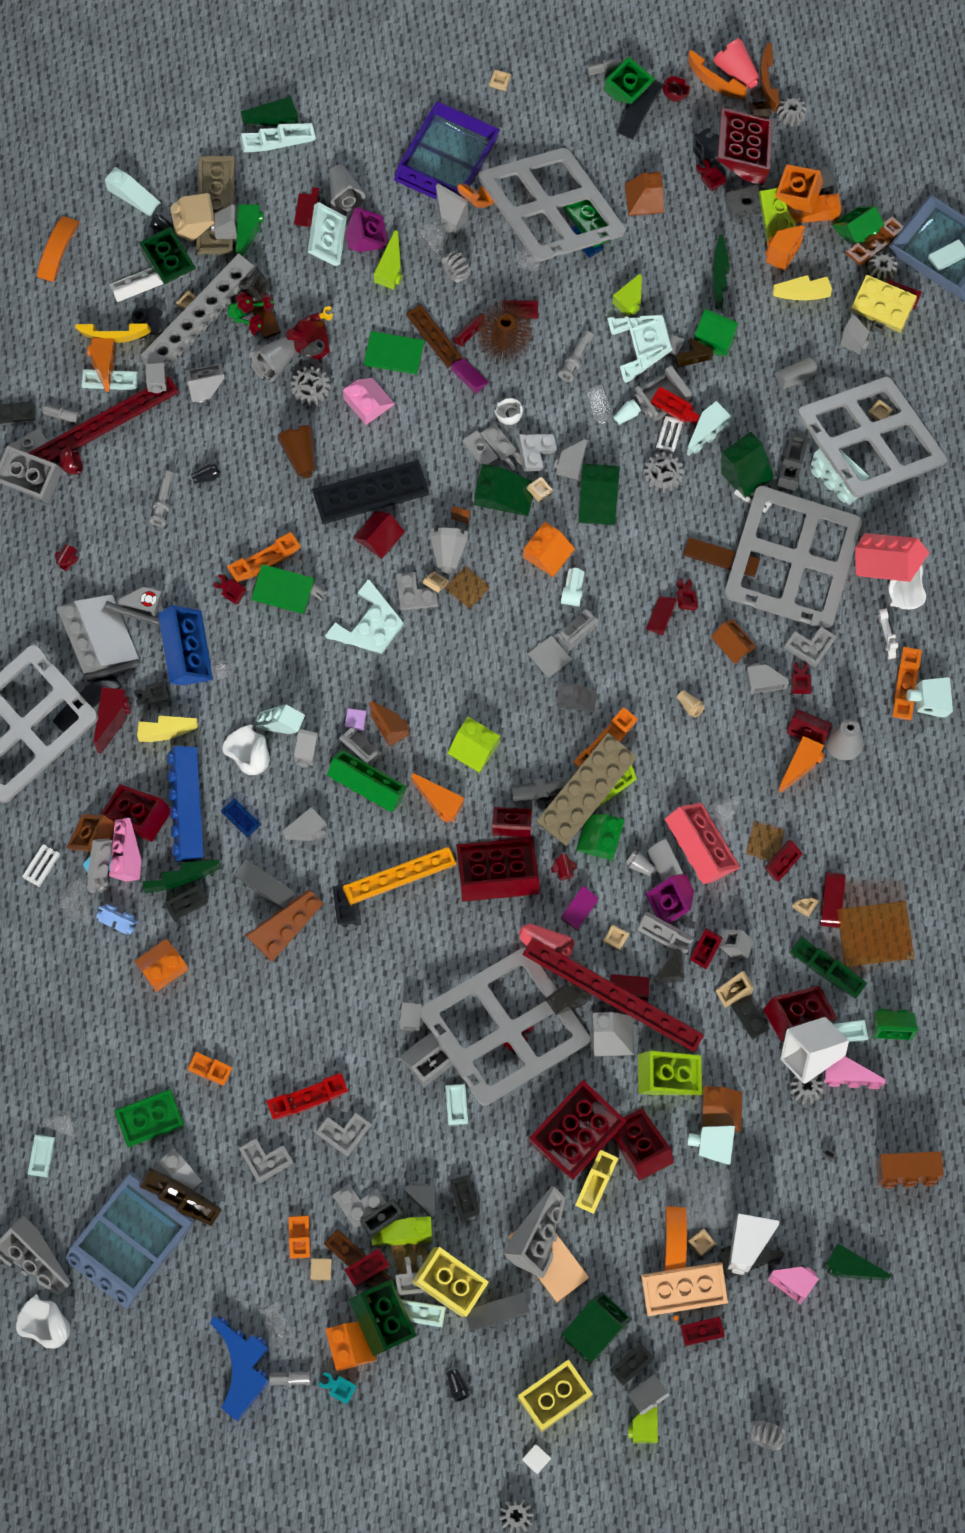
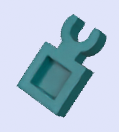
(341, 1389)

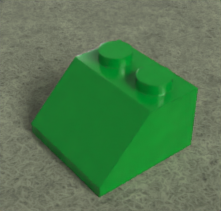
(628, 82)
(859, 224)
(716, 332)
(601, 836)
(894, 1025)

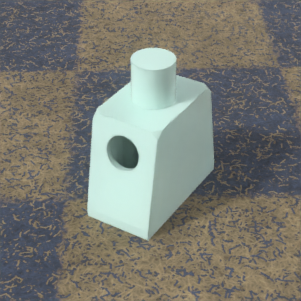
(932, 697)
(714, 1142)

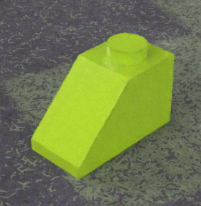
(629, 297)
(644, 1427)

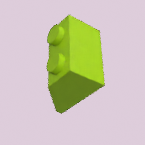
(474, 744)

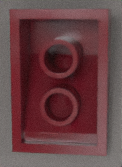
(112, 714)
(145, 811)
(797, 1008)
(643, 1145)

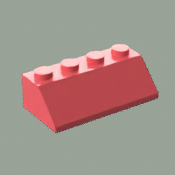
(889, 557)
(701, 842)

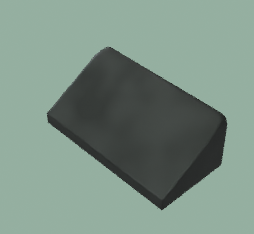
(381, 1218)

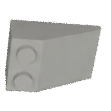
(29, 474)

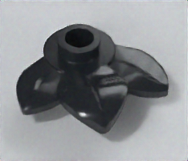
(150, 317)

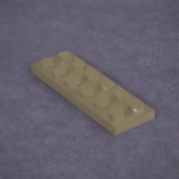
(216, 178)
(586, 789)

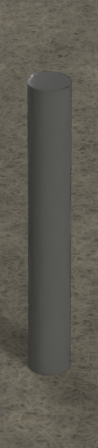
(132, 613)
(112, 670)

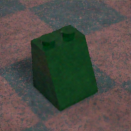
(746, 465)
(596, 1327)

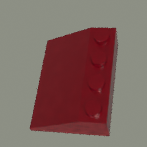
(745, 144)
(497, 869)
(576, 1130)

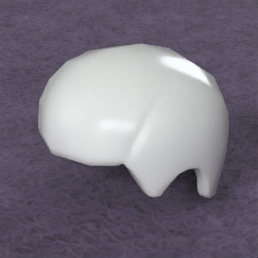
(514, 409)

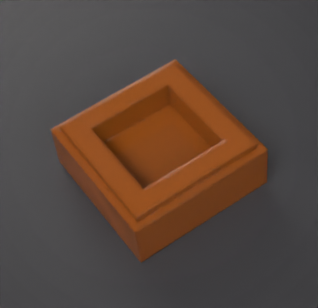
(460, 514)

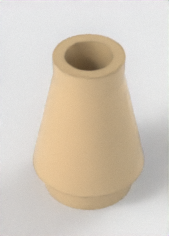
(692, 705)

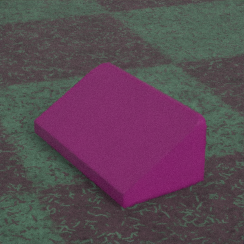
(469, 375)
(579, 908)

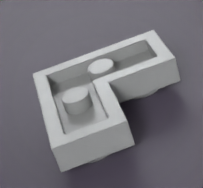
(531, 448)
(414, 598)
(813, 650)
(344, 1138)
(264, 1165)
(354, 1207)

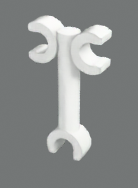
(890, 639)

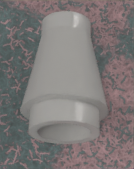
(639, 863)

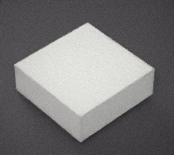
(536, 1459)

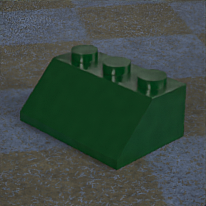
(382, 1317)

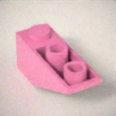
(125, 853)
(851, 1073)

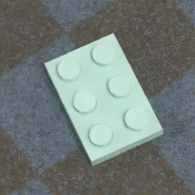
(327, 234)

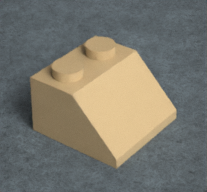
(192, 216)

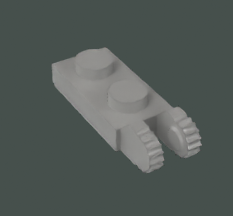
(501, 446)
(99, 865)
(664, 932)

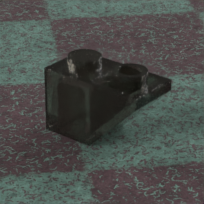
(567, 998)

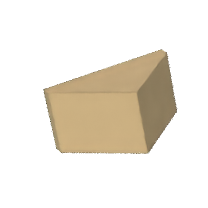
(735, 989)

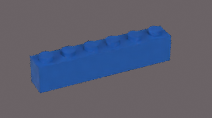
(185, 804)

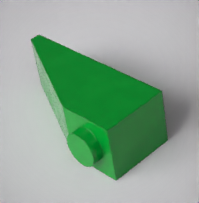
(247, 226)

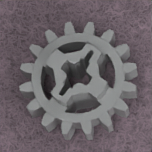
(310, 377)
(660, 464)

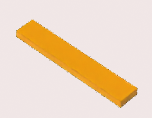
(399, 875)

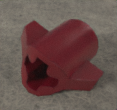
(66, 557)
(563, 867)

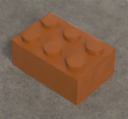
(909, 1169)

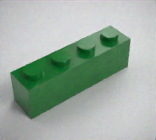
(366, 781)

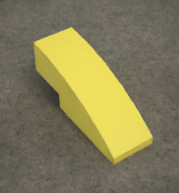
(803, 289)
(166, 728)
(597, 1181)

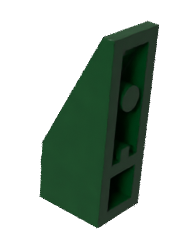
(272, 113)
(850, 1265)

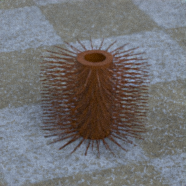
(505, 332)

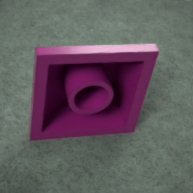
(366, 231)
(671, 898)

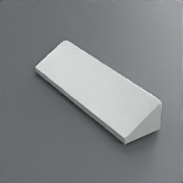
(136, 286)

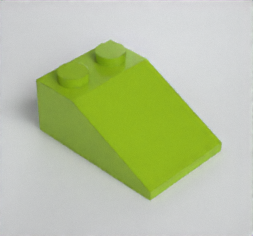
(669, 1073)

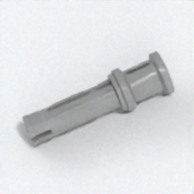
(573, 362)
(161, 505)

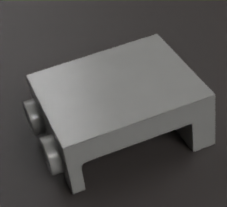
(670, 381)

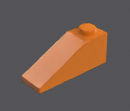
(826, 208)
(102, 358)
(803, 761)
(443, 801)

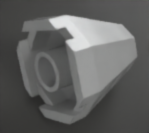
(448, 547)

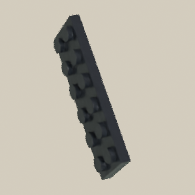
(370, 492)

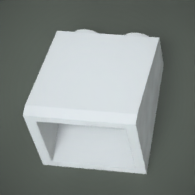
(813, 1048)
(748, 1241)

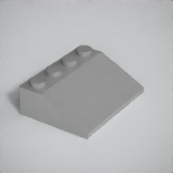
(97, 634)

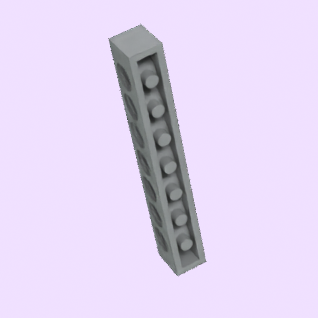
(200, 305)

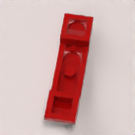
(307, 1098)

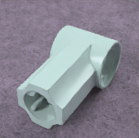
(572, 591)

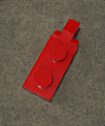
(674, 406)

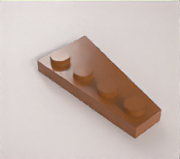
(280, 929)

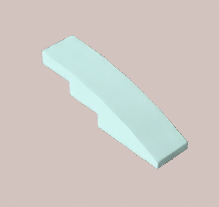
(277, 137)

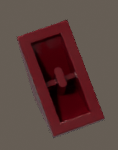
(706, 948)

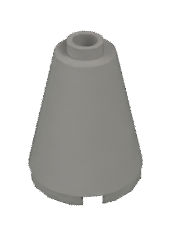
(344, 190)
(272, 358)
(845, 740)

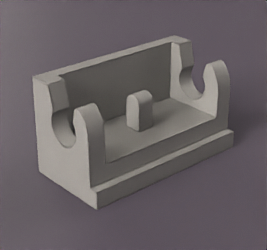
(578, 629)
(359, 746)

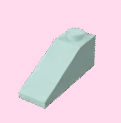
(131, 191)

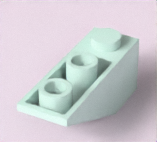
(711, 422)
(280, 719)

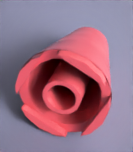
(737, 64)
(555, 940)

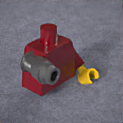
(311, 335)

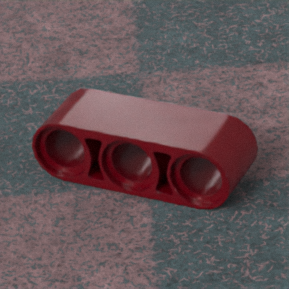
(833, 899)

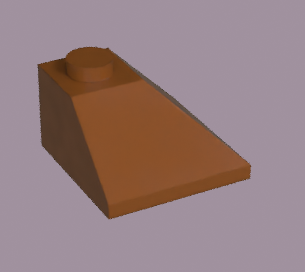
(645, 194)
(389, 723)
(90, 828)
(721, 1107)

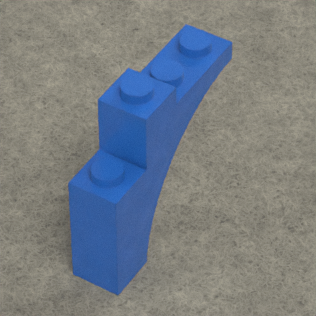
(245, 1356)

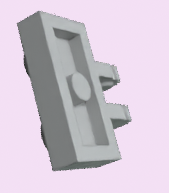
(404, 1281)

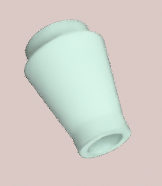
(627, 412)

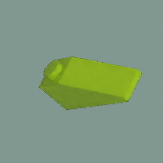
(389, 268)
(405, 1231)

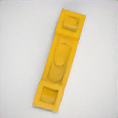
(135, 332)

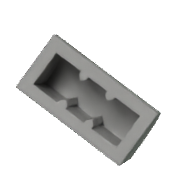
(796, 373)
(664, 860)

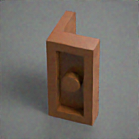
(733, 640)

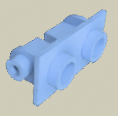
(110, 914)

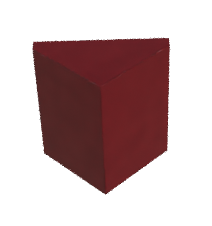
(379, 533)
(511, 822)

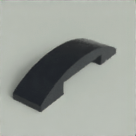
(638, 109)
(91, 694)

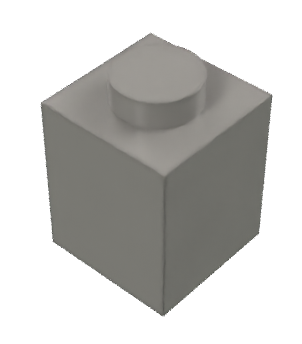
(156, 377)
(736, 943)
(410, 1016)

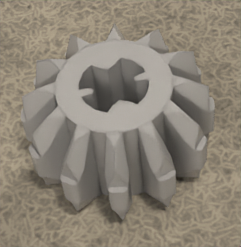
(791, 111)
(877, 262)
(456, 266)
(810, 1095)
(768, 1435)
(510, 1521)

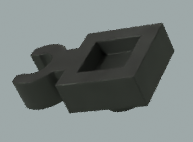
(155, 693)

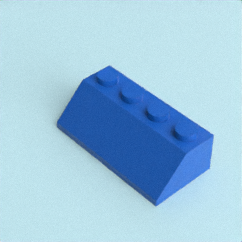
(185, 645)

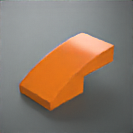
(209, 1068)
(299, 1237)

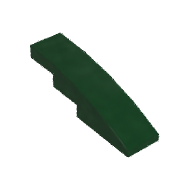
(720, 267)
(189, 873)
(828, 968)

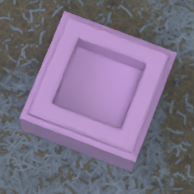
(355, 719)

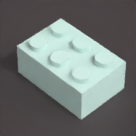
(822, 468)

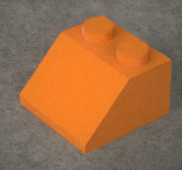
(800, 187)
(784, 246)
(548, 549)
(161, 965)
(348, 1346)

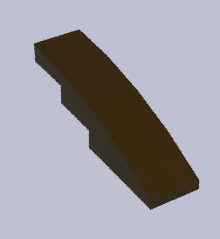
(180, 1196)

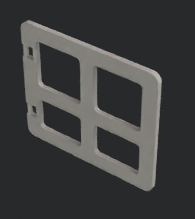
(549, 204)
(871, 432)
(798, 558)
(22, 727)
(508, 1029)

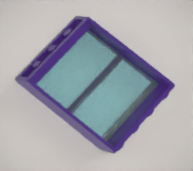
(446, 151)

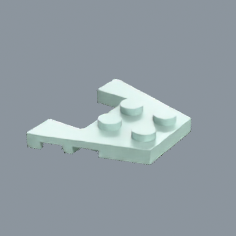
(649, 339)
(375, 628)

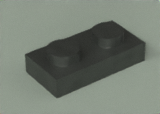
(17, 412)
(186, 902)
(750, 1017)
(464, 1197)
(632, 1364)

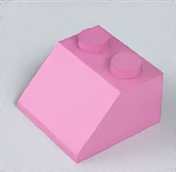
(367, 399)
(794, 1281)

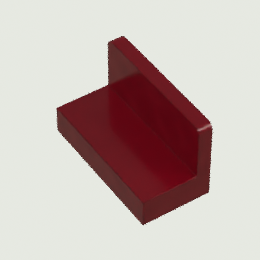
(305, 207)
(809, 726)
(635, 984)

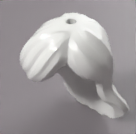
(908, 594)
(247, 750)
(43, 1323)

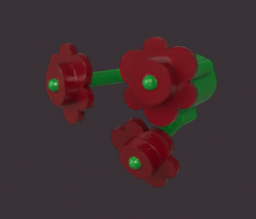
(244, 305)

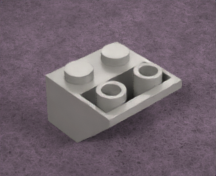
(426, 1060)

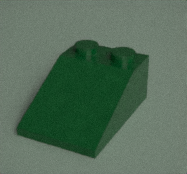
(166, 256)
(503, 491)
(599, 494)

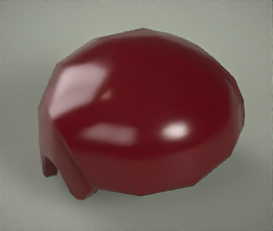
(675, 84)
(71, 461)

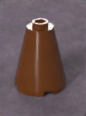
(299, 449)

